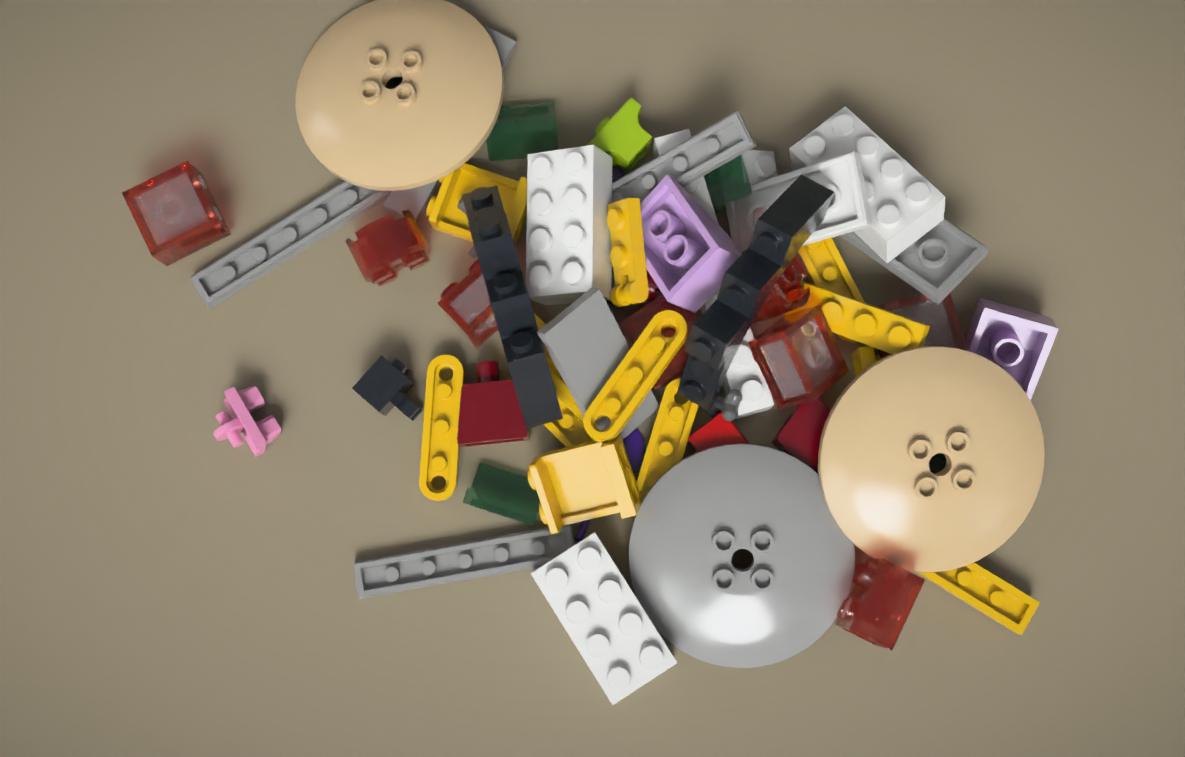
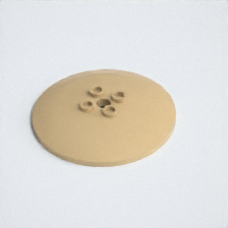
(421, 126)
(881, 447)

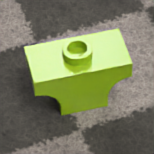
(623, 137)

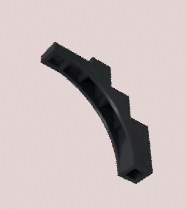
(747, 285)
(511, 306)

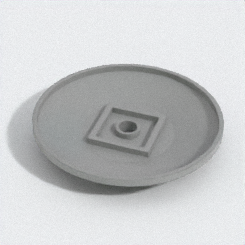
(727, 503)

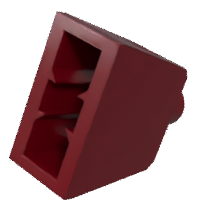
(490, 410)
(803, 431)

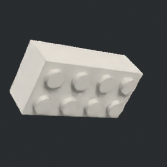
(898, 196)
(568, 224)
(603, 618)

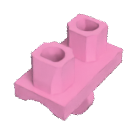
(240, 406)

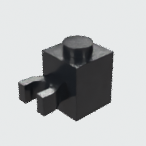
(386, 387)

